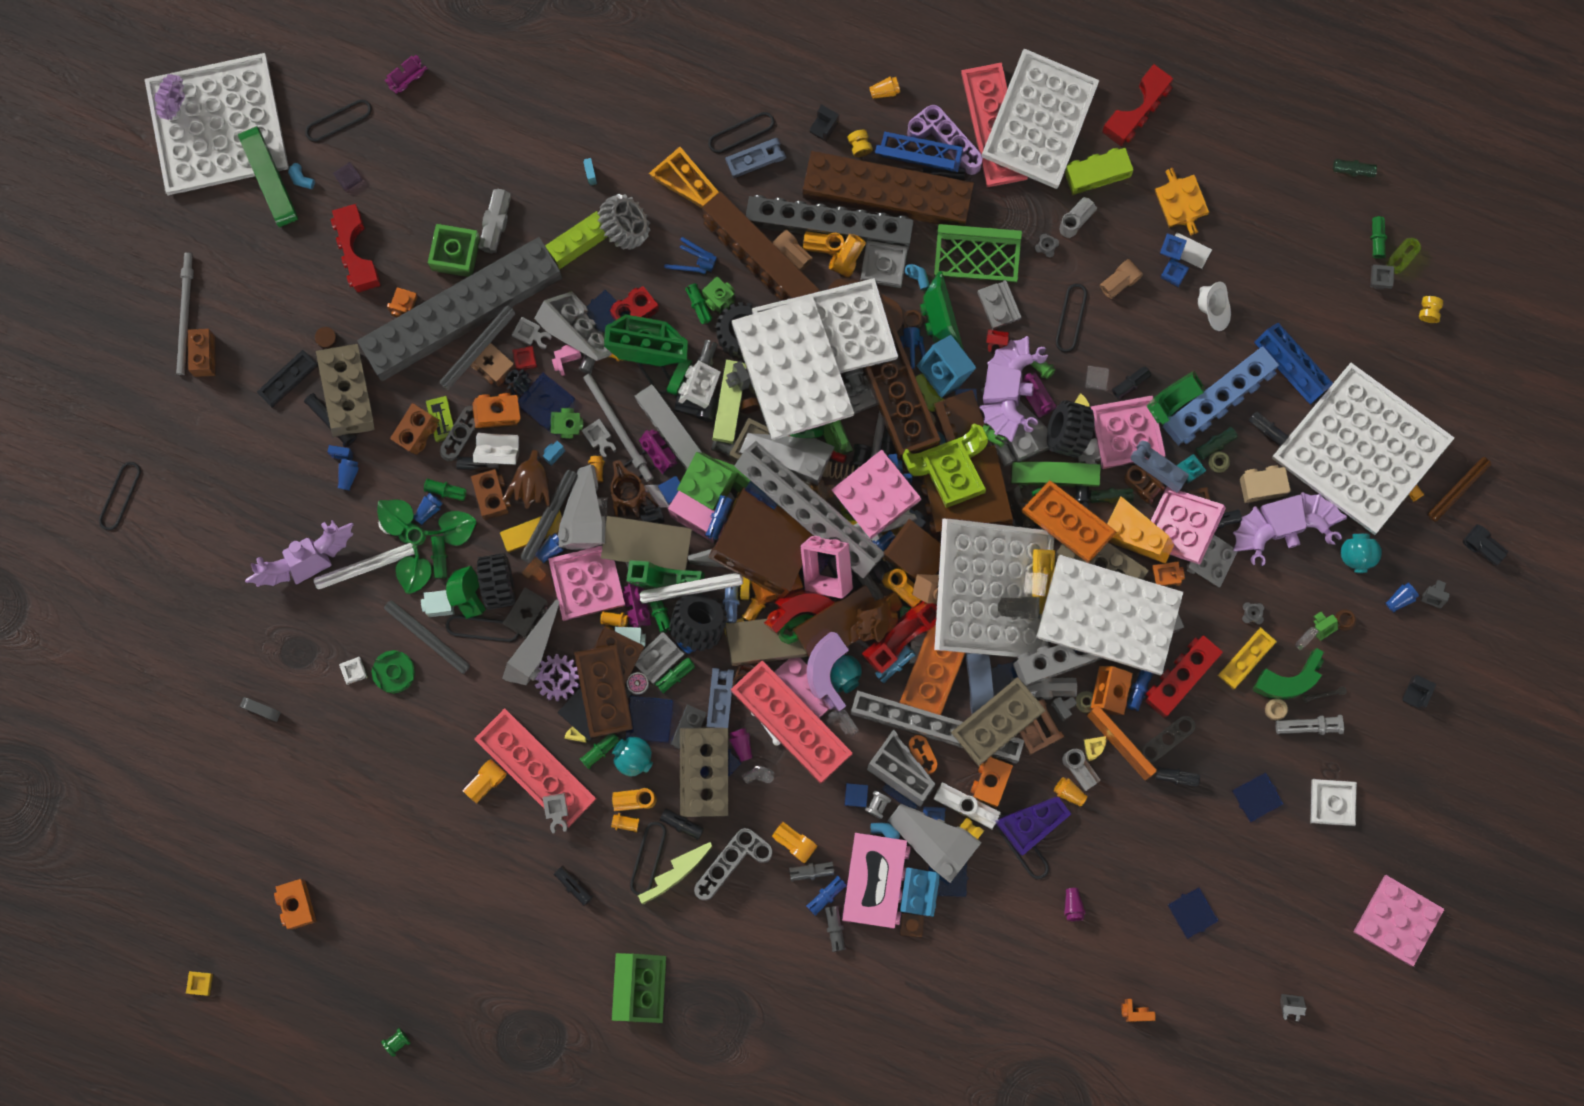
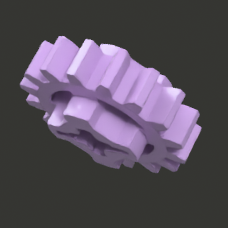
(169, 97)
(566, 677)

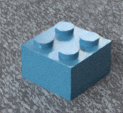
(946, 366)

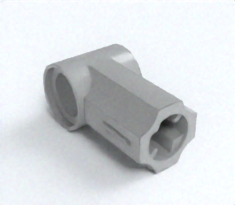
(1077, 216)
(1082, 771)

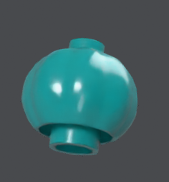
(1361, 553)
(845, 674)
(632, 756)

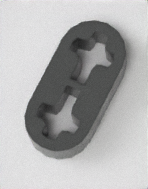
(260, 709)

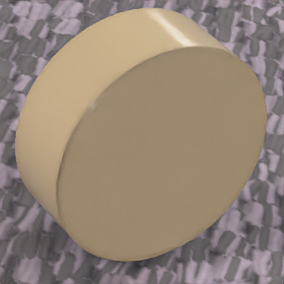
(1276, 709)

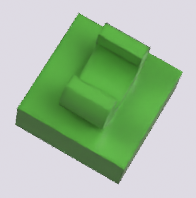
(1325, 625)

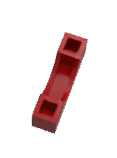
(1123, 123)
(349, 225)
(913, 623)

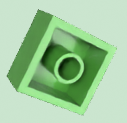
(454, 250)
(707, 480)

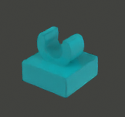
(1192, 467)

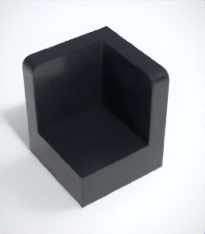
(824, 123)
(1418, 692)

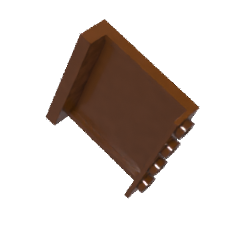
(986, 508)
(761, 544)

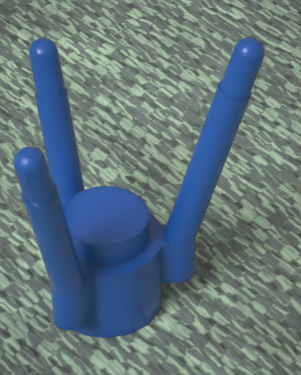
(705, 261)
(912, 338)

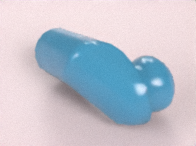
(297, 177)
(918, 274)
(885, 829)

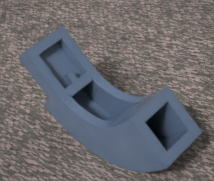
(979, 680)

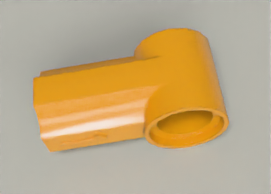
(821, 242)
(845, 260)
(903, 588)
(488, 776)
(632, 800)
(798, 844)

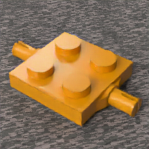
(1181, 201)

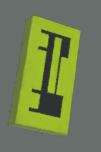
(440, 409)

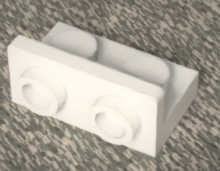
(699, 384)
(496, 448)

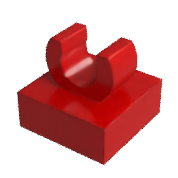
(996, 338)

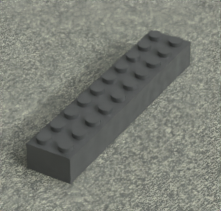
(459, 309)

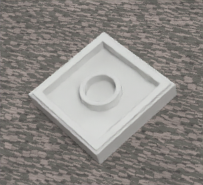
(1333, 802)

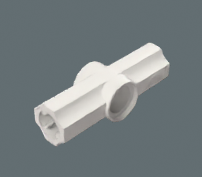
(953, 799)

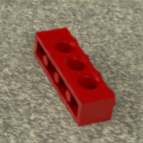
(1207, 652)

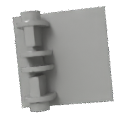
(1215, 562)

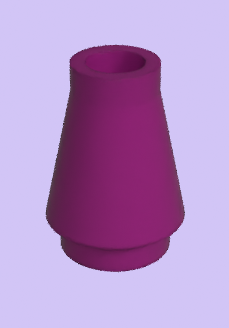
(741, 743)
(1074, 907)

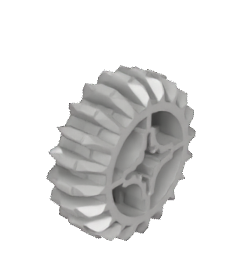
(624, 221)

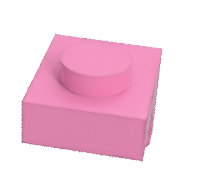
(565, 355)

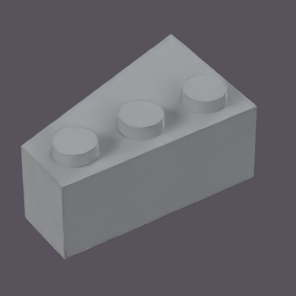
(901, 771)

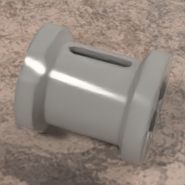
(878, 805)

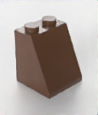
(914, 551)

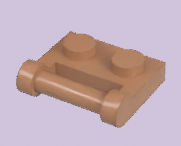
(1034, 736)

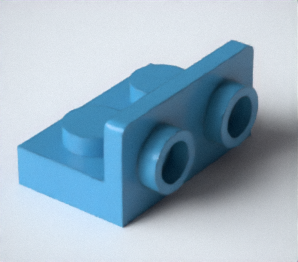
(919, 892)

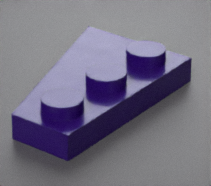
(1032, 824)

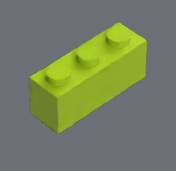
(1098, 170)
(576, 241)

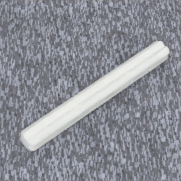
(363, 566)
(691, 587)

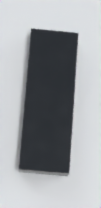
(287, 378)

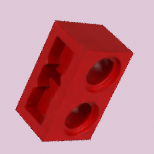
(629, 304)

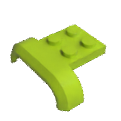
(951, 466)

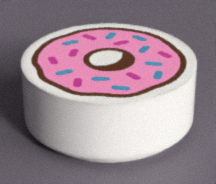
(637, 683)

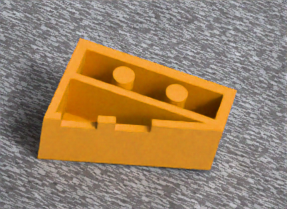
(684, 178)
(1138, 533)

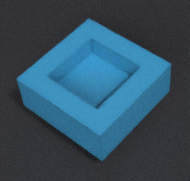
(553, 452)

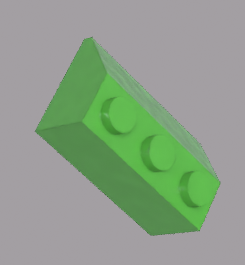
(639, 988)

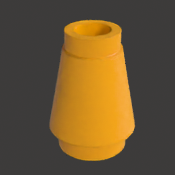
(885, 88)
(1069, 791)

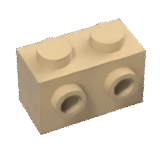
(1264, 484)

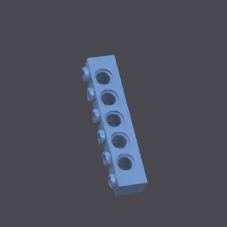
(1259, 360)

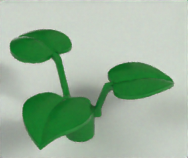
(397, 514)

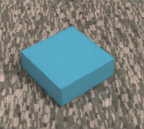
(590, 171)

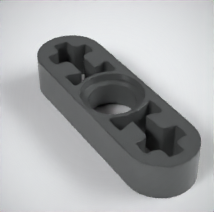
(447, 443)

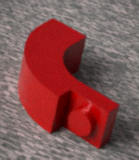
(795, 603)

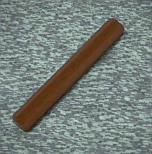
(1459, 489)

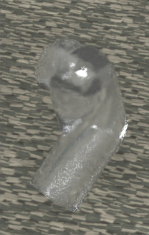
(760, 773)

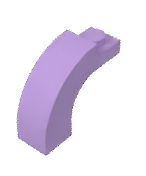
(819, 669)

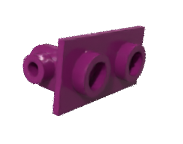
(399, 81)
(1040, 400)
(652, 443)
(640, 614)

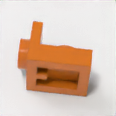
(402, 302)
(1168, 574)
(1141, 1014)

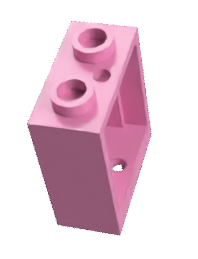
(691, 514)
(821, 584)

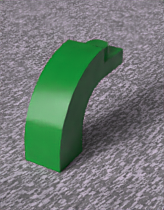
(1175, 396)
(651, 576)
(1276, 686)

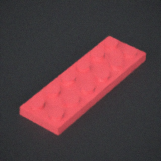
(985, 93)
(791, 722)
(533, 765)

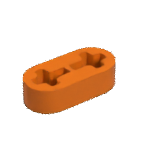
(927, 752)

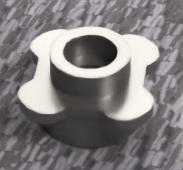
(1046, 239)
(1248, 617)

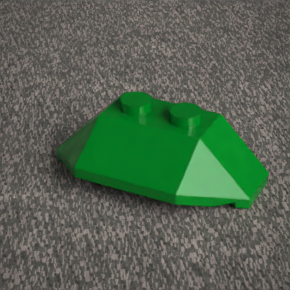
(939, 312)
(645, 341)

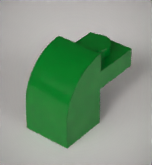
(461, 592)

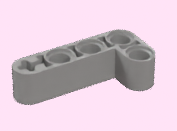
(729, 867)

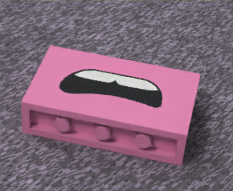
(875, 880)

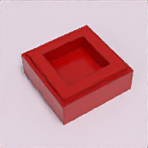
(524, 358)

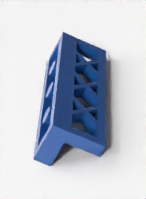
(916, 157)
(1293, 364)

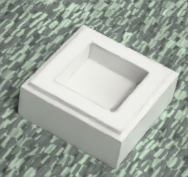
(353, 670)

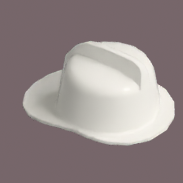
(1215, 303)

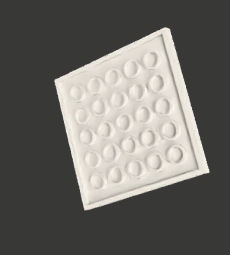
(219, 103)
(1363, 448)
(976, 571)

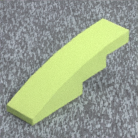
(727, 408)
(682, 867)

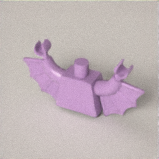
(1005, 386)
(1286, 520)
(302, 558)

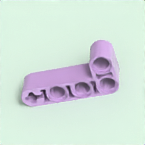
(956, 137)

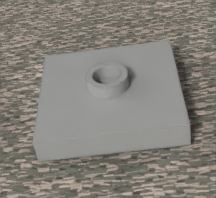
(884, 263)

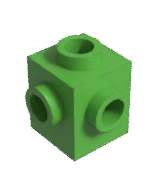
(719, 295)
(559, 419)

